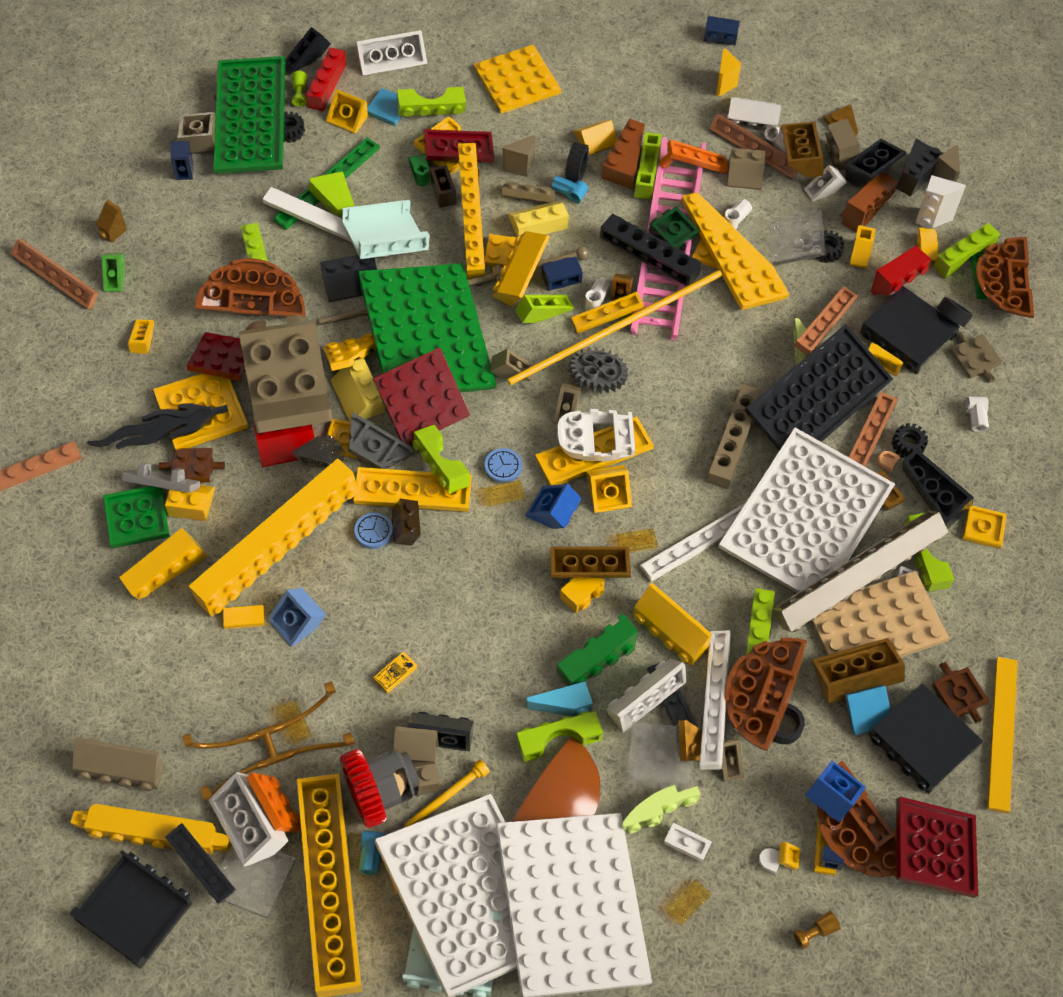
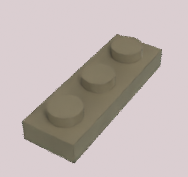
(528, 192)

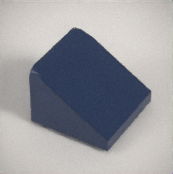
(830, 859)

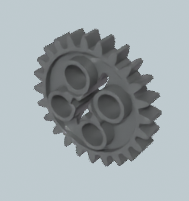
(598, 370)

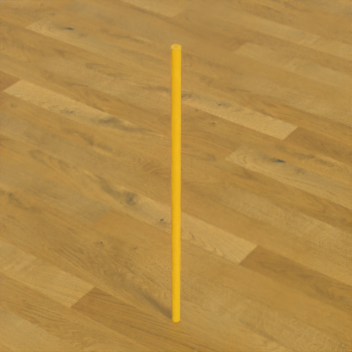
(624, 322)

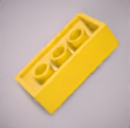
(520, 267)
(672, 625)

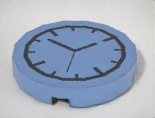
(503, 465)
(373, 530)

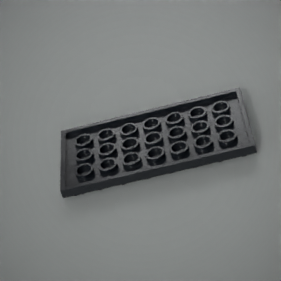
(820, 390)

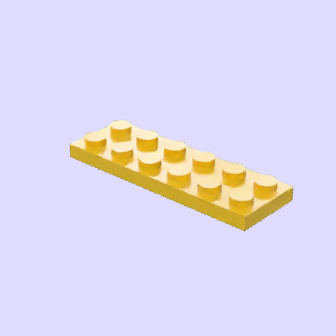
(562, 468)
(387, 486)

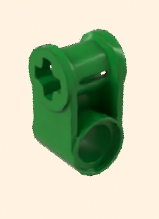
(420, 169)

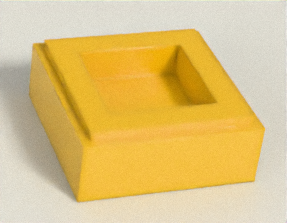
(789, 855)

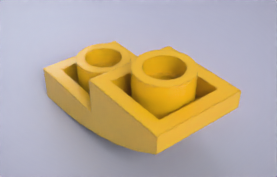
(928, 242)

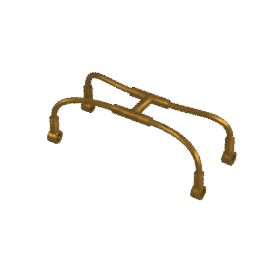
(265, 733)

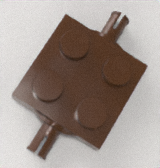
(196, 462)
(960, 692)

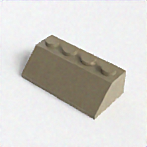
(117, 764)

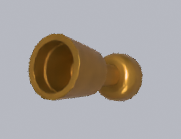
(823, 926)

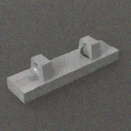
(174, 482)

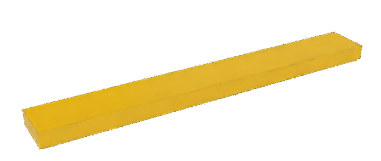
(1002, 735)

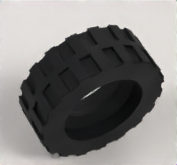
(577, 162)

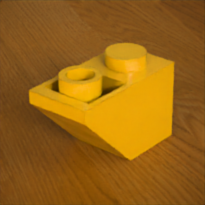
(862, 246)
(581, 591)

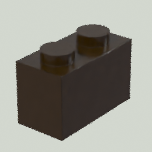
(443, 186)
(406, 522)

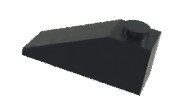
(306, 51)

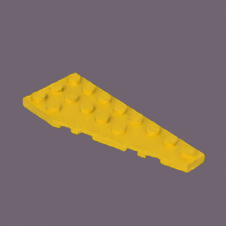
(744, 269)

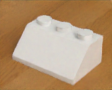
(754, 112)
(939, 202)

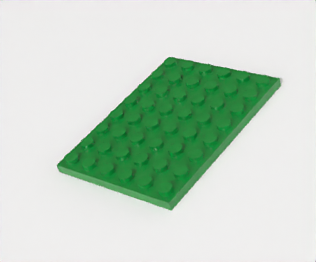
(425, 310)

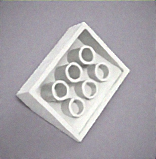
(647, 694)

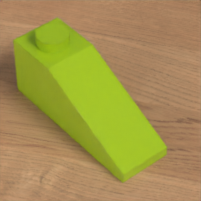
(542, 307)

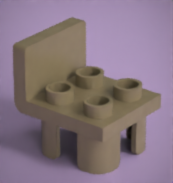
(285, 374)

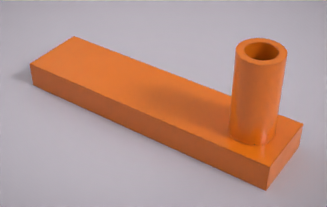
(694, 156)

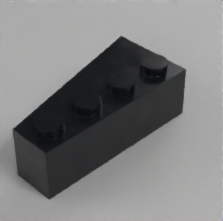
(918, 167)
(937, 487)

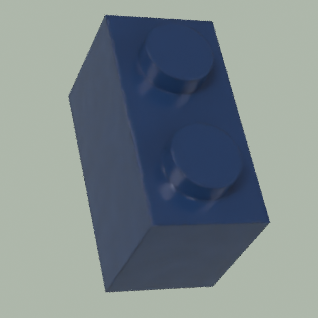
(721, 30)
(182, 160)
(562, 273)

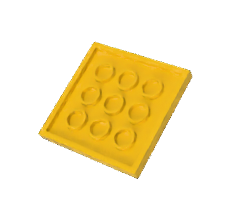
(517, 78)
(204, 391)

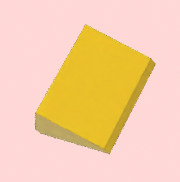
(728, 73)
(347, 111)
(597, 135)

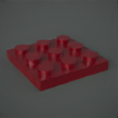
(218, 357)

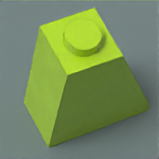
(332, 192)

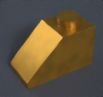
(110, 222)
(621, 286)

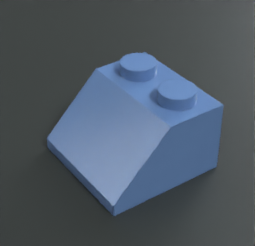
(296, 615)

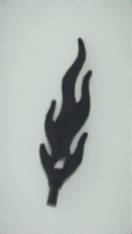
(191, 418)

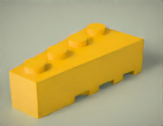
(163, 564)

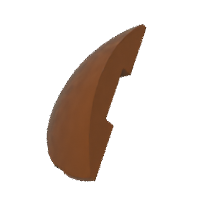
(1004, 276)
(251, 289)
(762, 687)
(565, 788)
(861, 837)

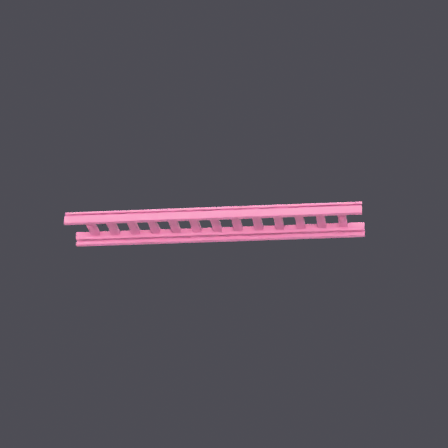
(644, 276)

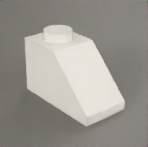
(825, 185)

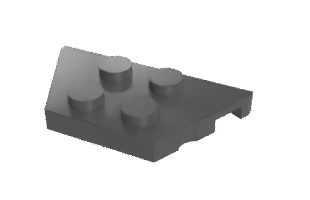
(375, 444)

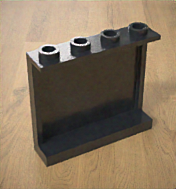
(909, 329)
(924, 738)
(133, 909)

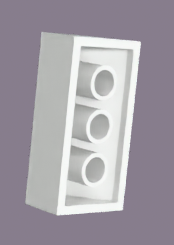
(391, 52)
(246, 821)

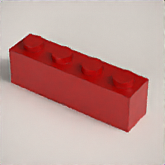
(326, 79)

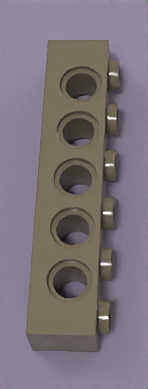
(721, 475)

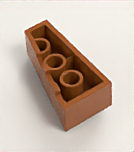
(623, 158)
(868, 201)

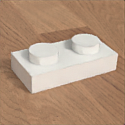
(687, 842)

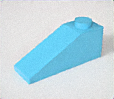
(565, 701)

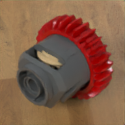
(378, 782)

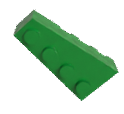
(599, 652)

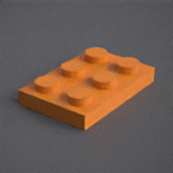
(275, 802)

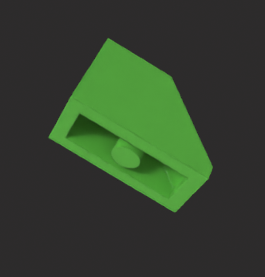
(113, 271)

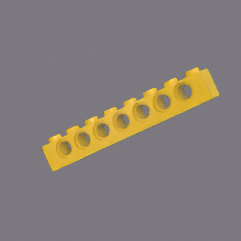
(471, 210)

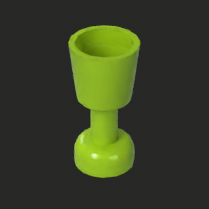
(299, 82)

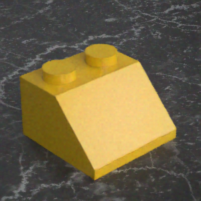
(609, 488)
(190, 505)

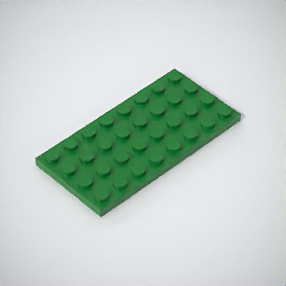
(250, 115)

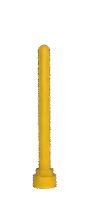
(478, 770)

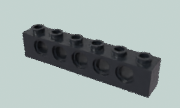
(650, 250)

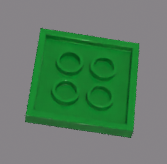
(136, 516)

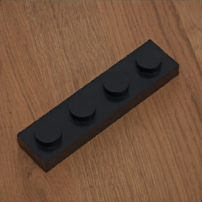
(676, 705)
(200, 863)

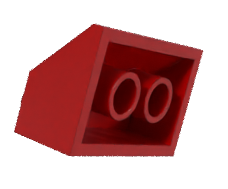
(900, 271)
(278, 445)

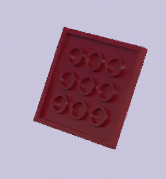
(421, 395)
(936, 847)

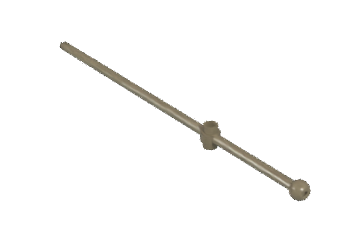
(581, 254)

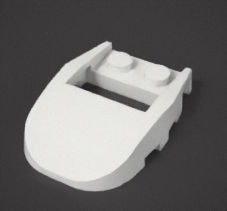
(577, 435)

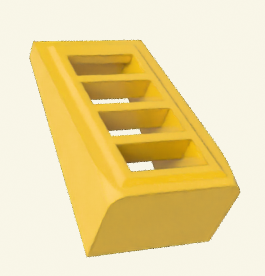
(141, 346)
(884, 357)

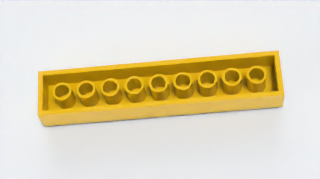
(274, 538)
(328, 886)

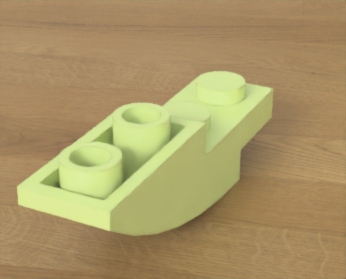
(651, 809)

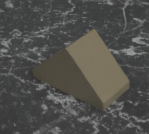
(732, 760)

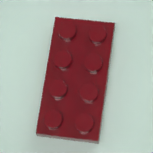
(443, 144)

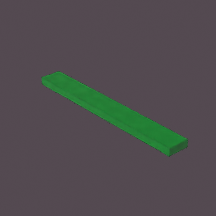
(347, 164)

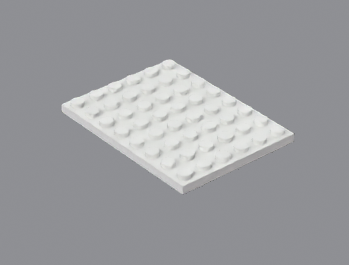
(806, 513)
(448, 883)
(572, 905)

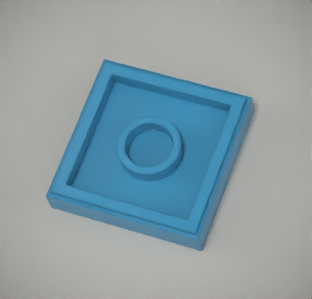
(384, 107)
(867, 708)

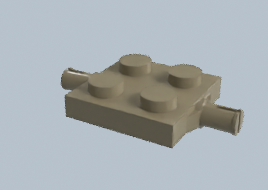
(976, 356)

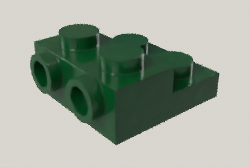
(673, 228)

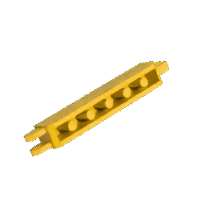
(145, 827)

